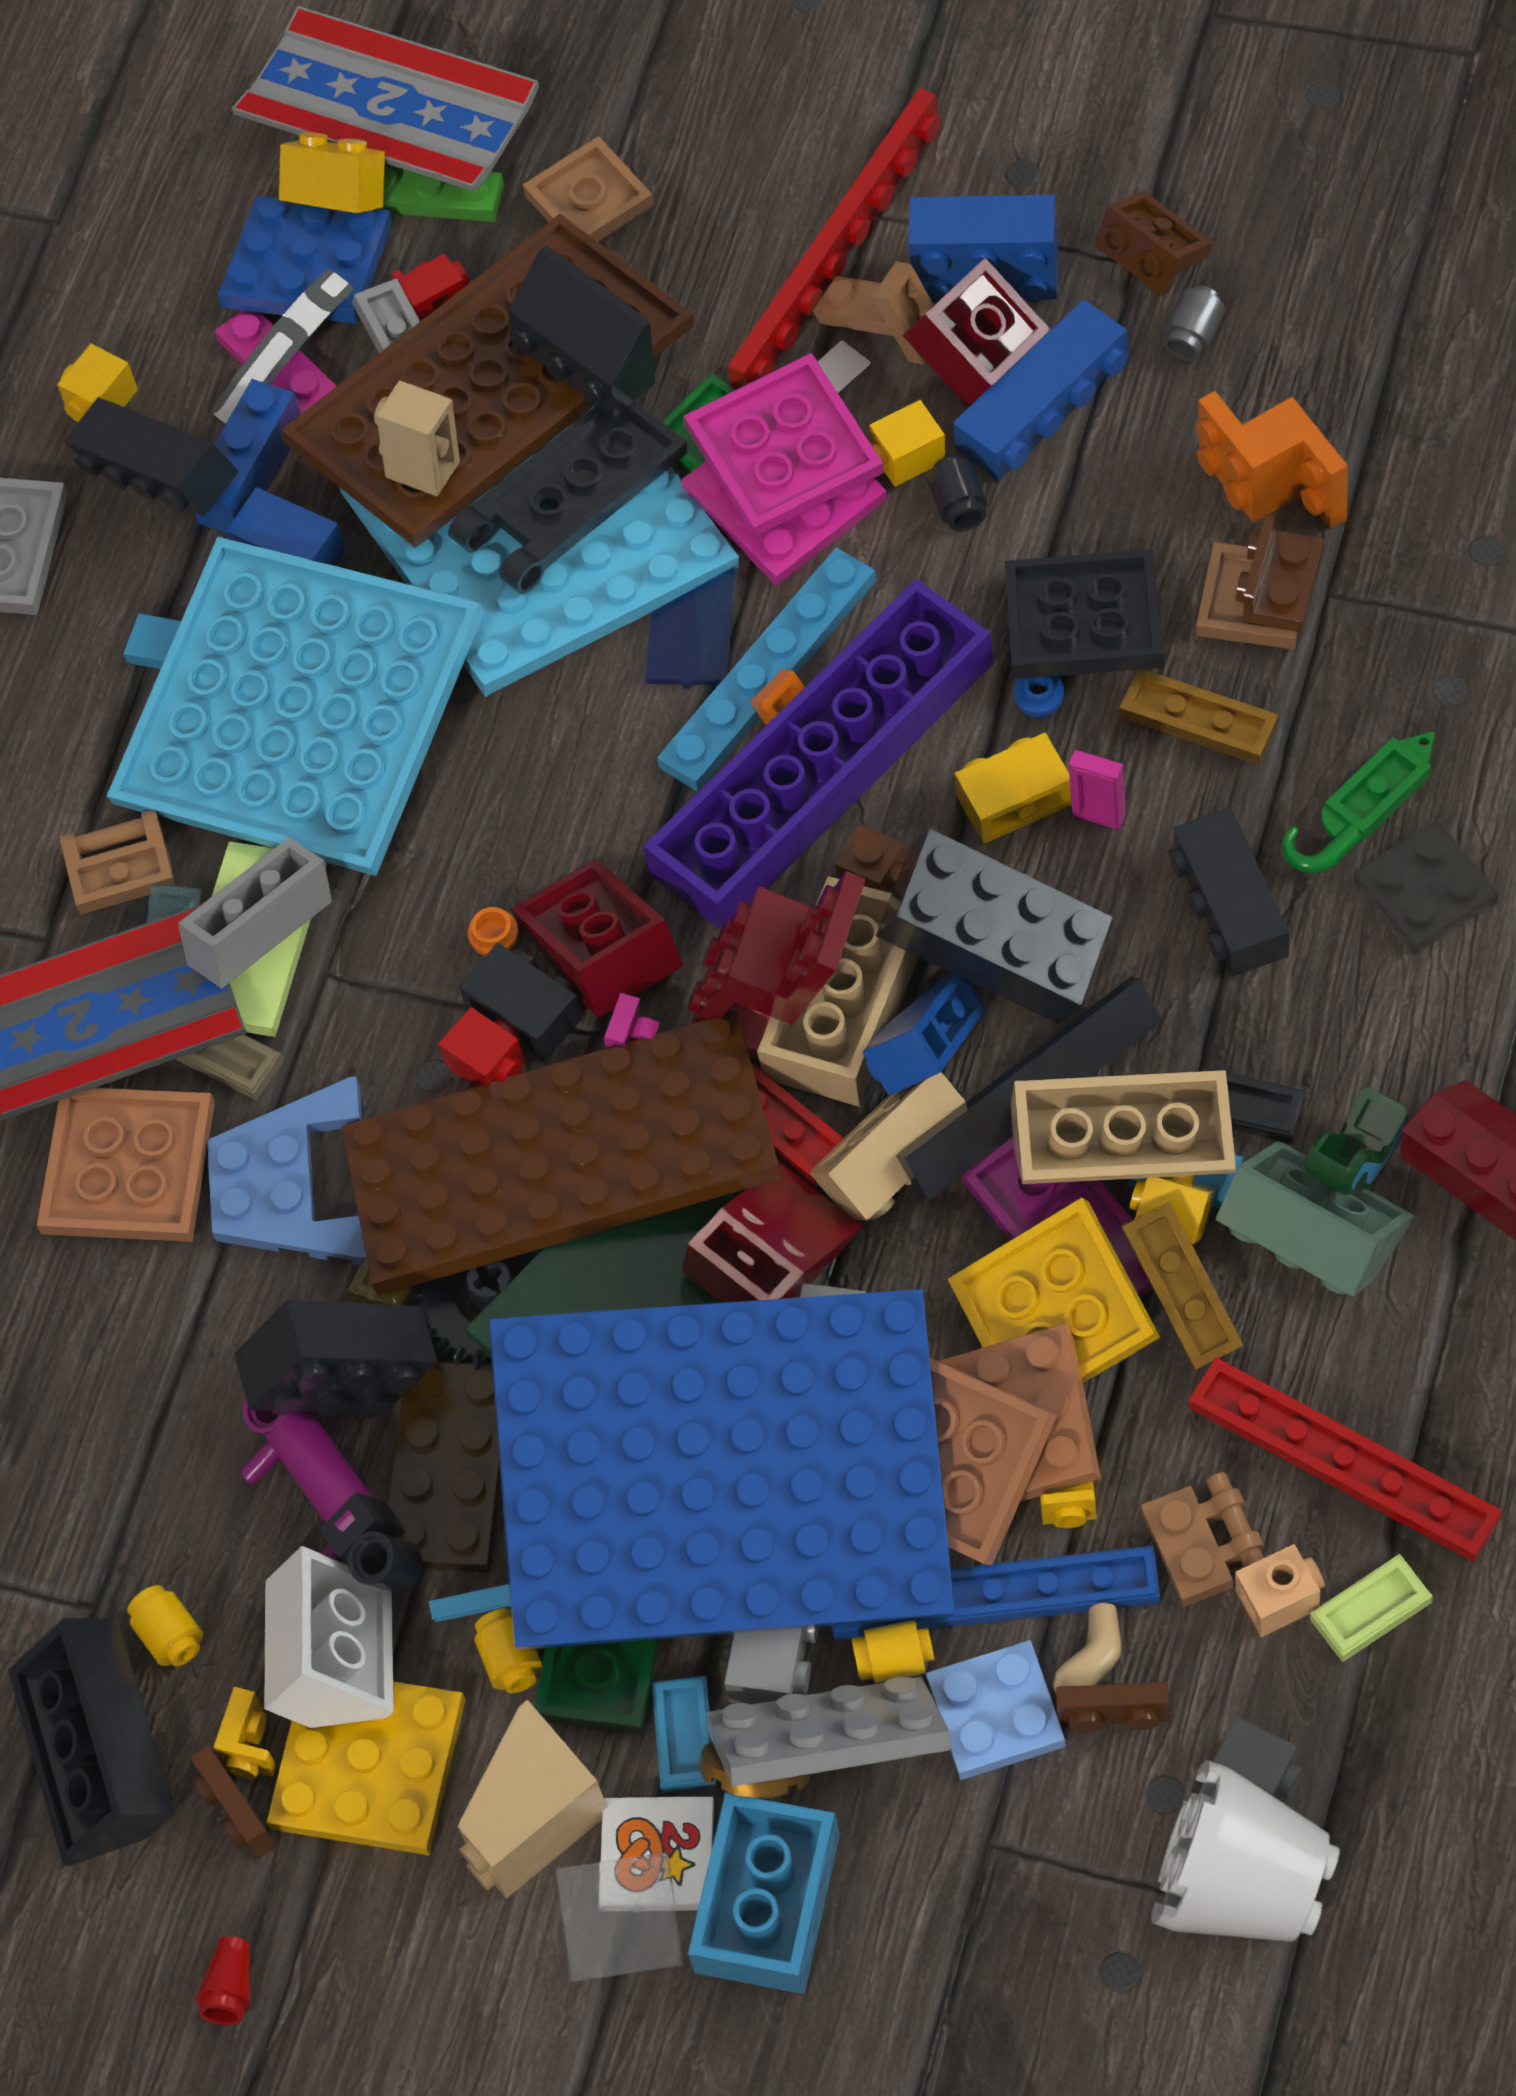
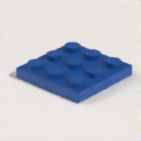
(292, 245)

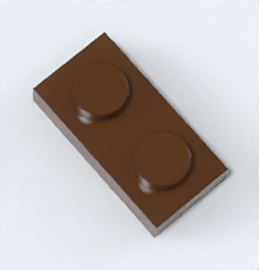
(1091, 1706)
(216, 1785)

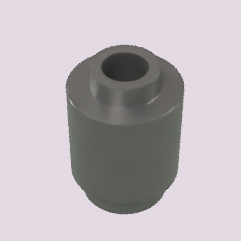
(1193, 322)

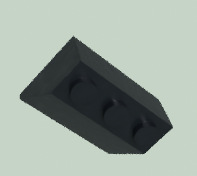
(582, 333)

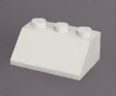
(326, 1644)

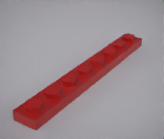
(829, 250)

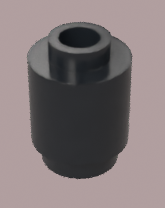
(957, 493)

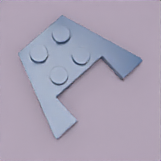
(266, 1183)

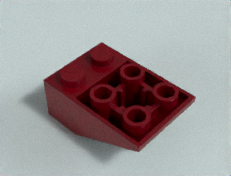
(768, 1242)

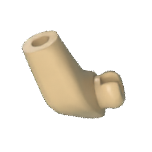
(1099, 1653)

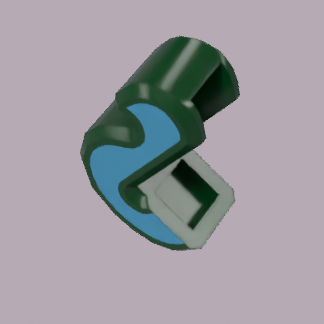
(1362, 1147)

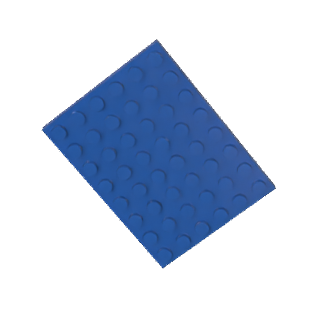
(719, 1469)

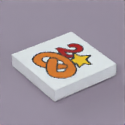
(663, 1825)

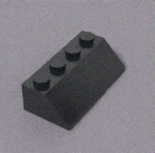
(90, 1739)

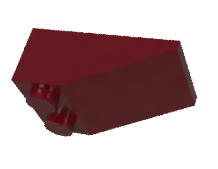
(599, 936)

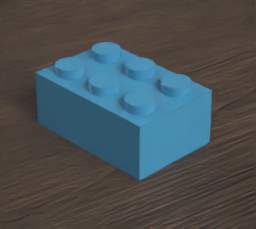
(764, 1893)

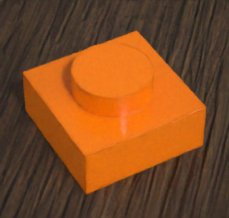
(777, 694)

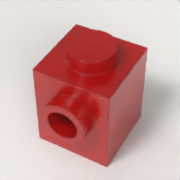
(482, 1049)

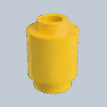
(165, 1626)
(892, 1651)
(505, 1667)

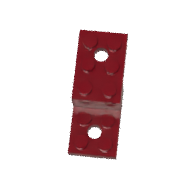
(776, 952)

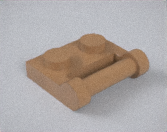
(119, 873)

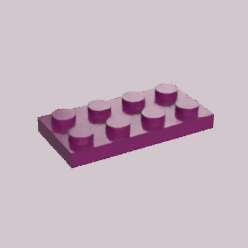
(1022, 1206)

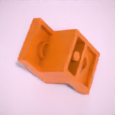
(1272, 460)

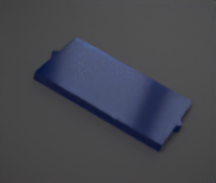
(693, 635)

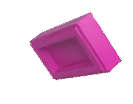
(1097, 789)

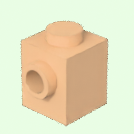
(1279, 1589)

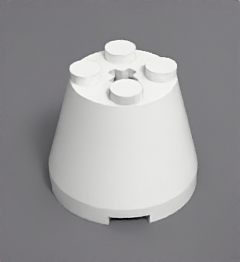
(1242, 1863)

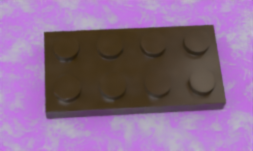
(448, 1468)

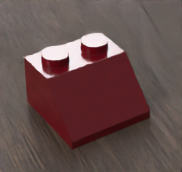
(976, 332)

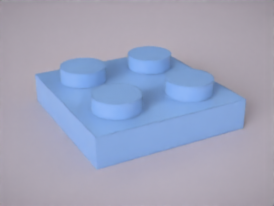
(996, 1710)

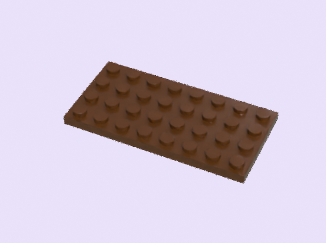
(500, 398)
(559, 1153)

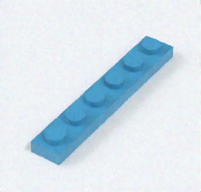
(785, 644)

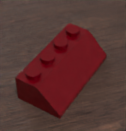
(1468, 1149)

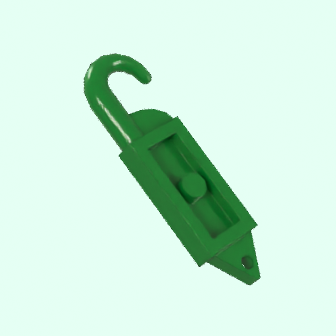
(1366, 801)

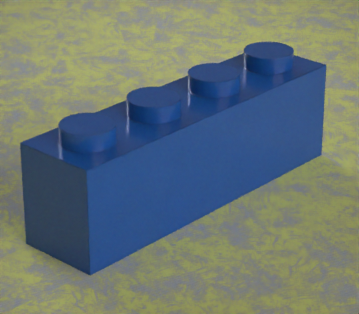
(1041, 390)

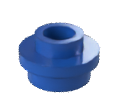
(1039, 704)

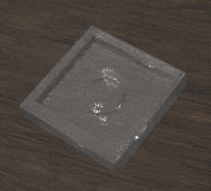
(619, 1916)

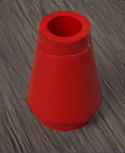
(226, 1983)

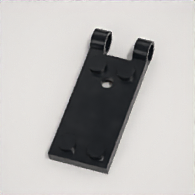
(584, 472)

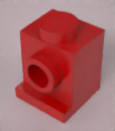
(432, 284)

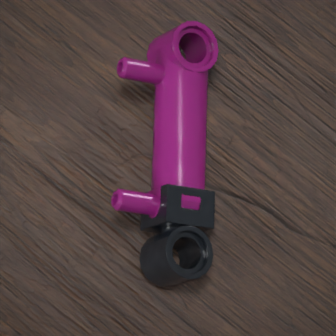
(354, 1521)

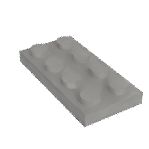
(827, 1730)

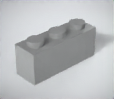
(255, 912)

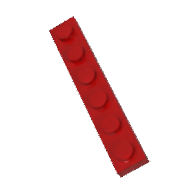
(1345, 1459)

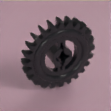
(442, 1316)

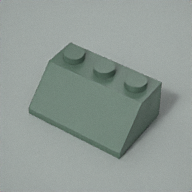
(1310, 1223)

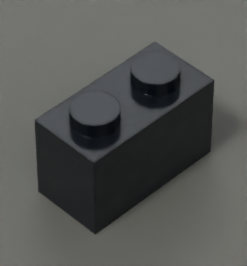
(515, 990)

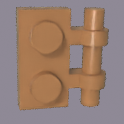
(1188, 1546)

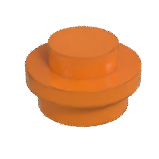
(490, 927)

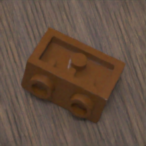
(1150, 240)
(1280, 577)

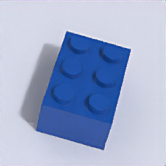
(1010, 231)

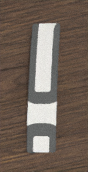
(285, 338)

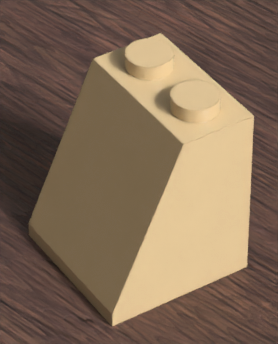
(527, 1805)

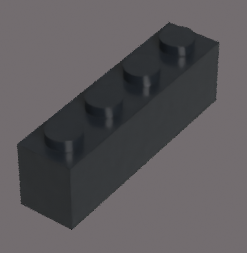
(150, 457)

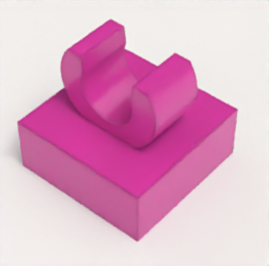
(628, 1024)

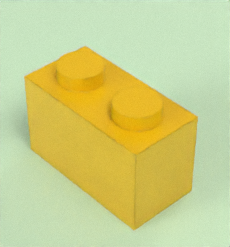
(331, 174)
(1013, 787)

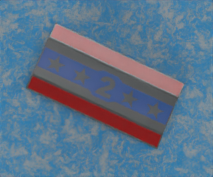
(106, 1015)

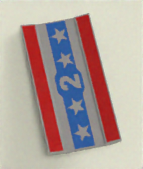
(399, 96)

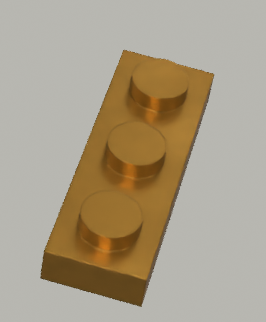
(1199, 716)
(1182, 1286)

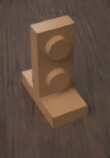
(877, 307)

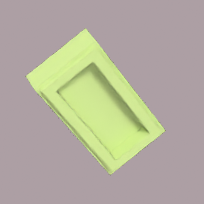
(1371, 1608)

